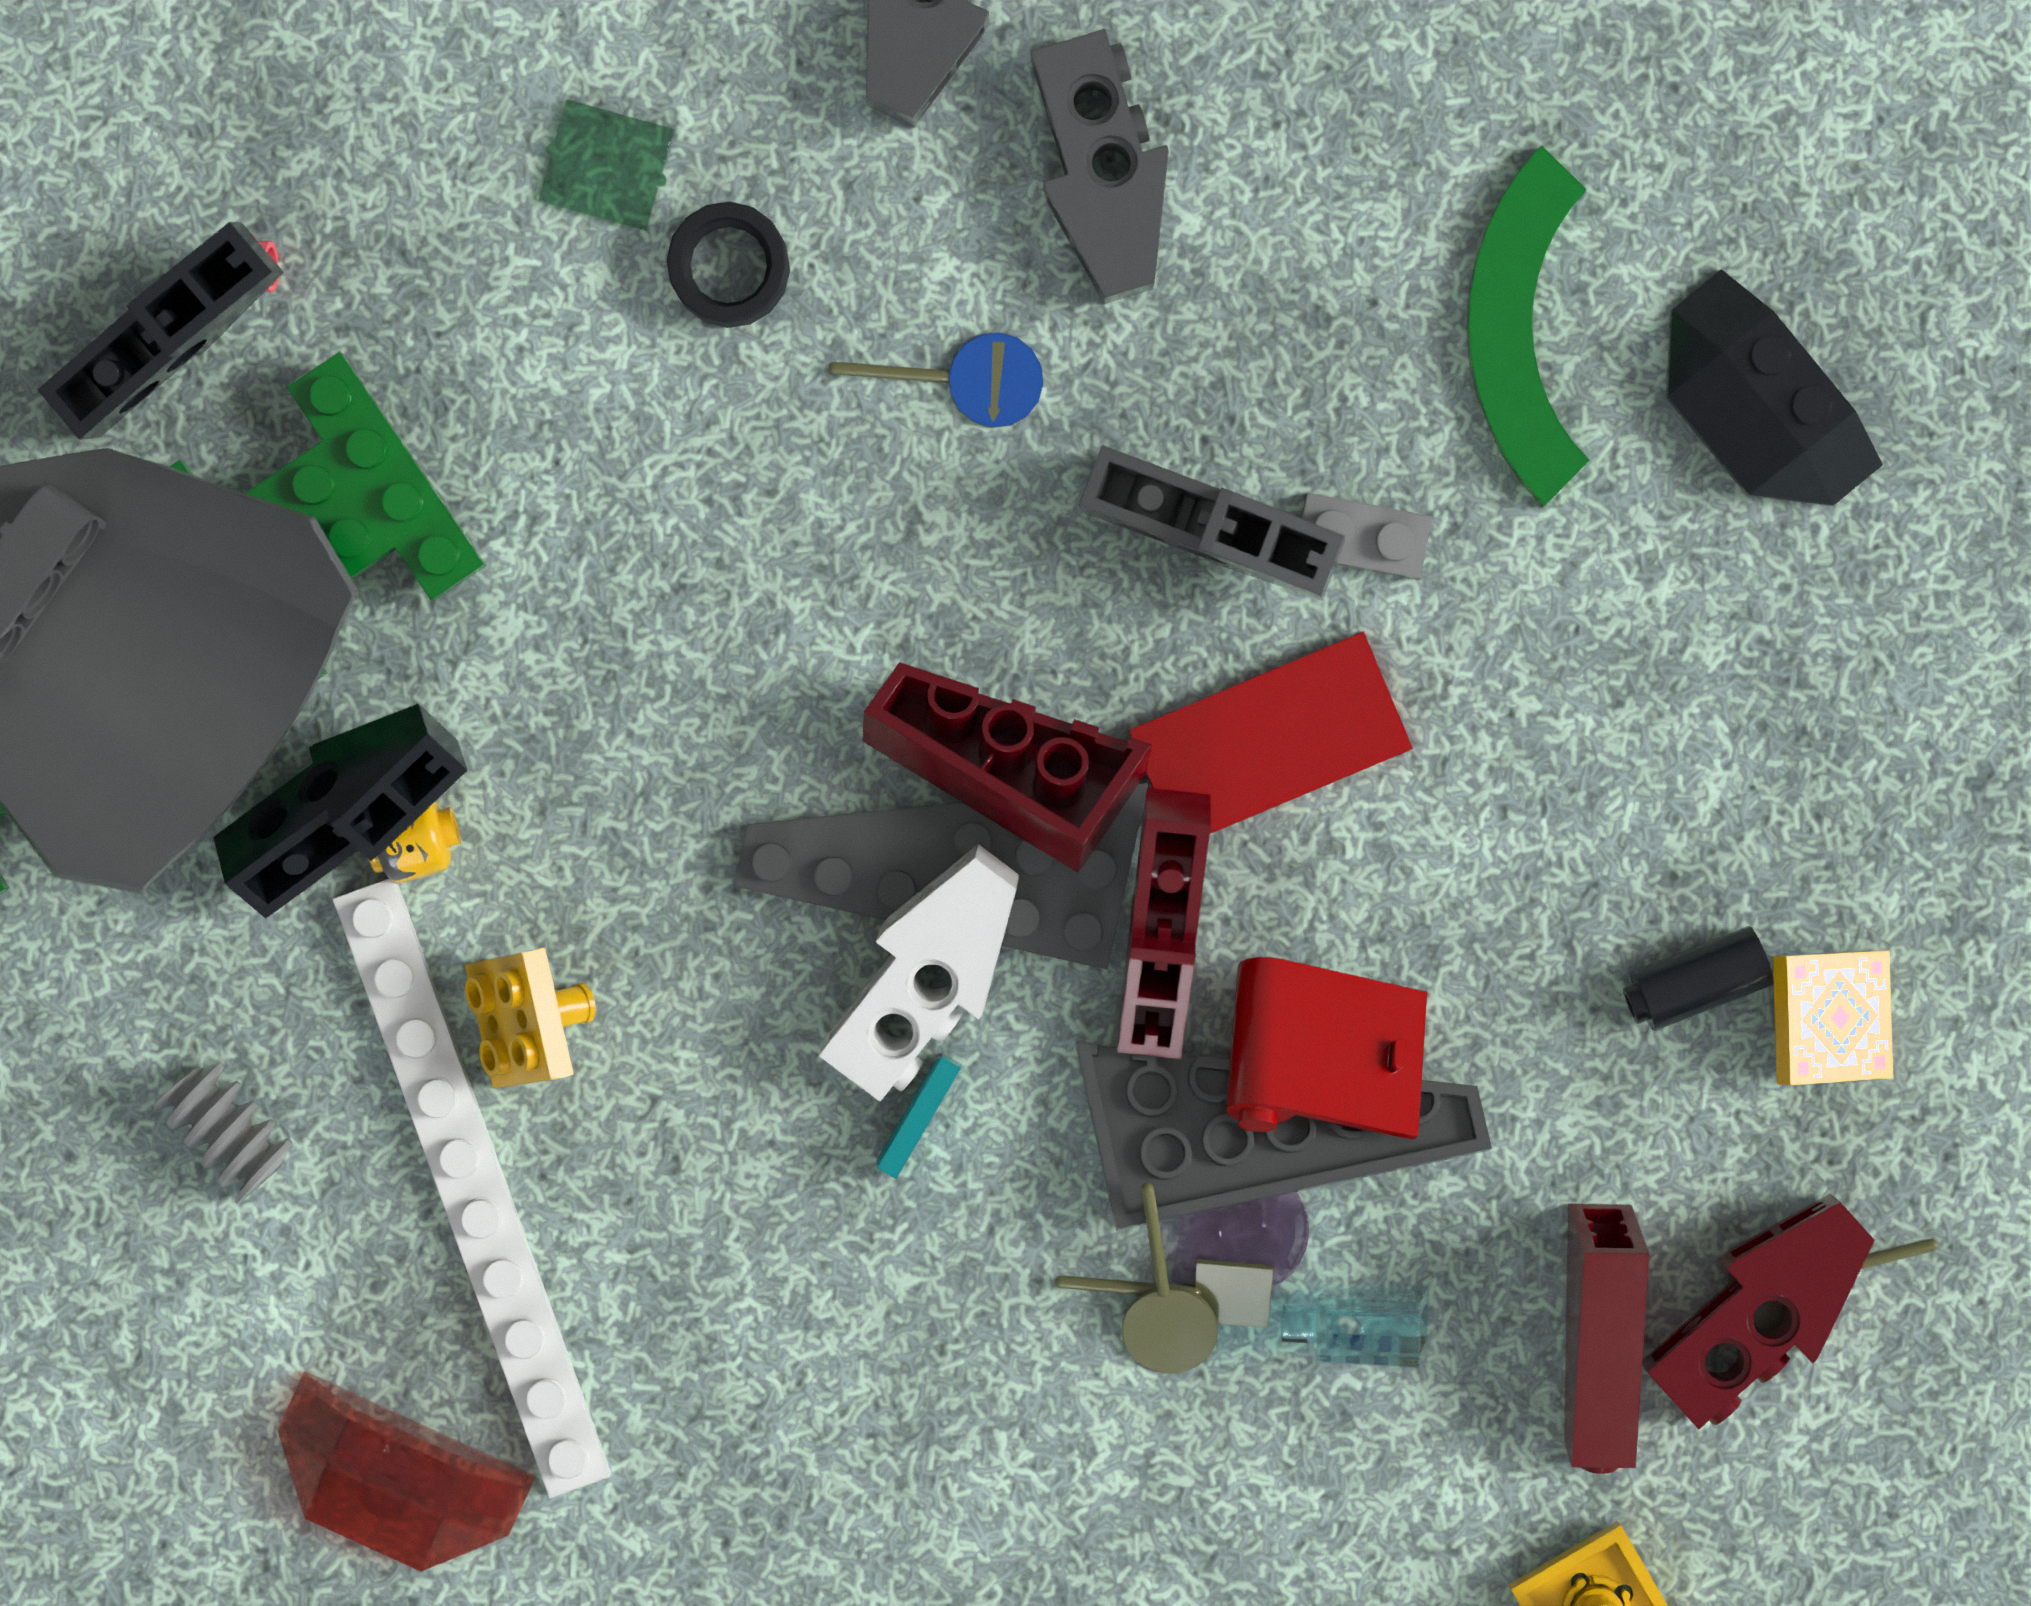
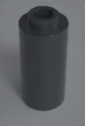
(1698, 979)

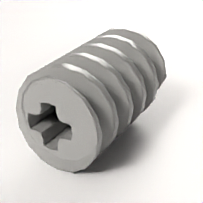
(224, 1128)

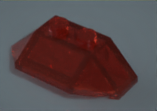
(394, 1478)

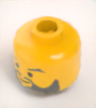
(421, 848)

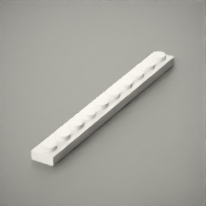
(472, 1187)

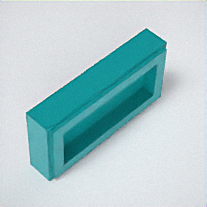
(918, 1115)

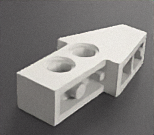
(950, 924)

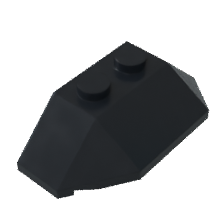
(1762, 399)

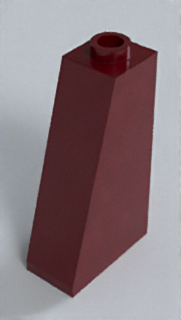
(1604, 1335)

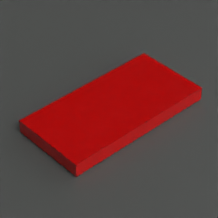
(1278, 733)

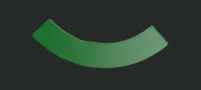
(1502, 329)

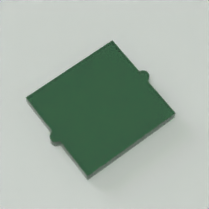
(606, 165)

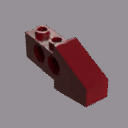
(1164, 923)
(1801, 1262)

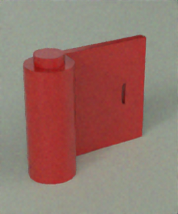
(1320, 1049)

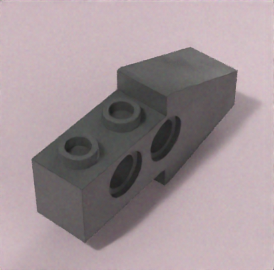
(917, 51)
(1106, 222)
(1212, 523)

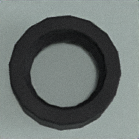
(718, 217)

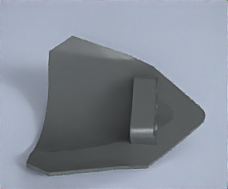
(148, 654)

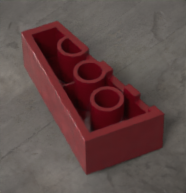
(1016, 766)

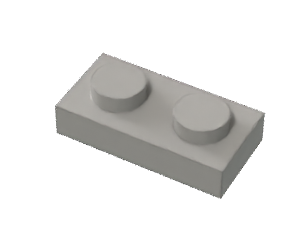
(1374, 535)

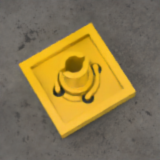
(524, 1017)
(1606, 1560)

